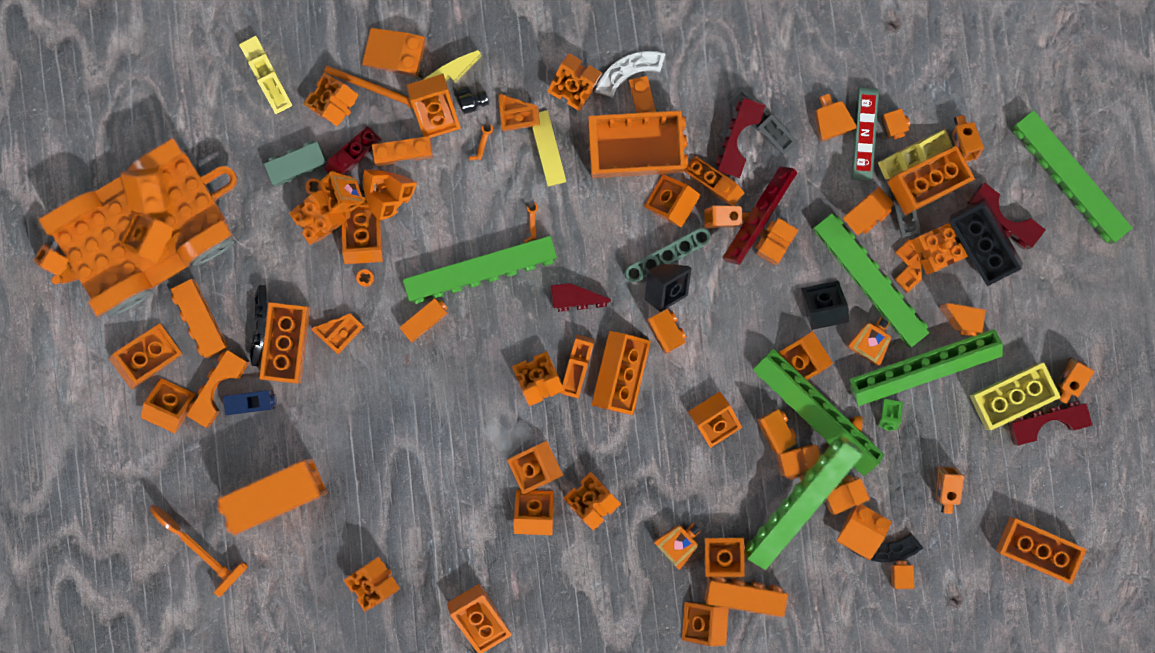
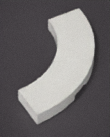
(626, 67)

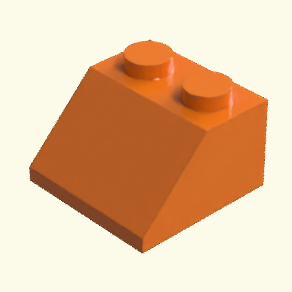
(145, 190)
(672, 200)
(147, 236)
(964, 319)
(666, 330)
(807, 356)
(167, 405)
(715, 419)
(776, 431)
(535, 467)
(534, 512)
(863, 531)
(724, 557)
(705, 624)

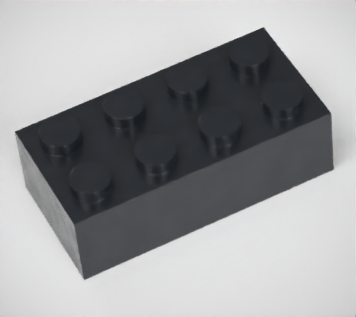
(986, 241)

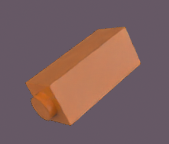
(424, 320)

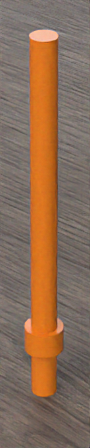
(368, 85)

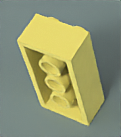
(1014, 396)

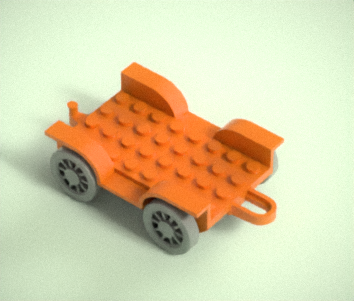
(96, 222)

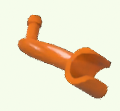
(482, 144)
(532, 226)

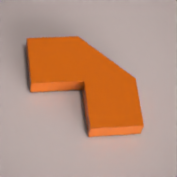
(912, 273)

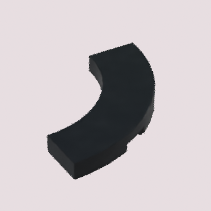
(259, 335)
(896, 550)

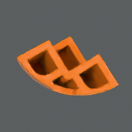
(386, 192)

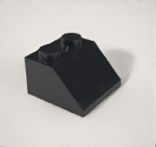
(667, 285)
(825, 305)

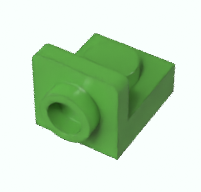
(891, 414)

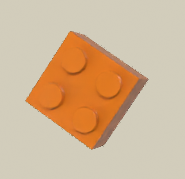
(872, 208)

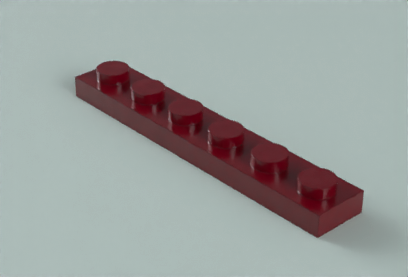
(759, 215)

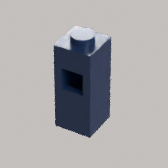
(249, 402)

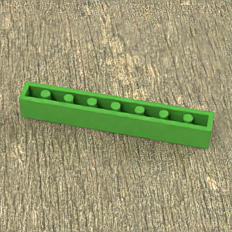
(1071, 177)
(479, 269)
(870, 280)
(926, 367)
(815, 408)
(802, 502)

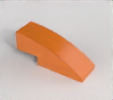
(577, 366)

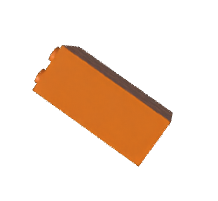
(637, 144)
(271, 496)

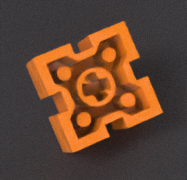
(574, 82)
(331, 99)
(316, 218)
(775, 241)
(939, 248)
(538, 378)
(797, 461)
(846, 495)
(592, 501)
(372, 584)

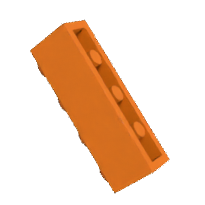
(199, 318)

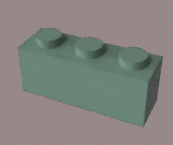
(295, 163)

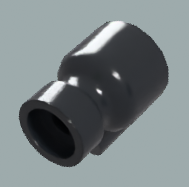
(470, 102)

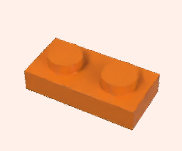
(642, 95)

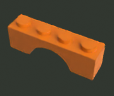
(204, 408)

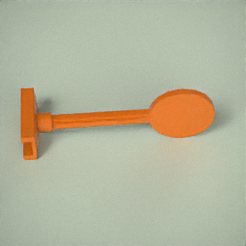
(228, 577)

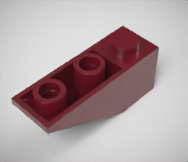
(353, 152)
(574, 296)

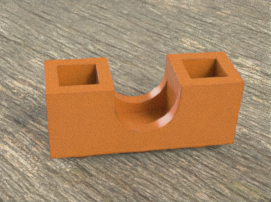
(401, 150)

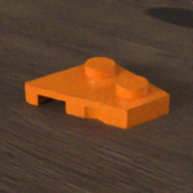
(517, 114)
(339, 332)

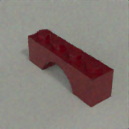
(732, 160)
(1025, 232)
(1073, 417)

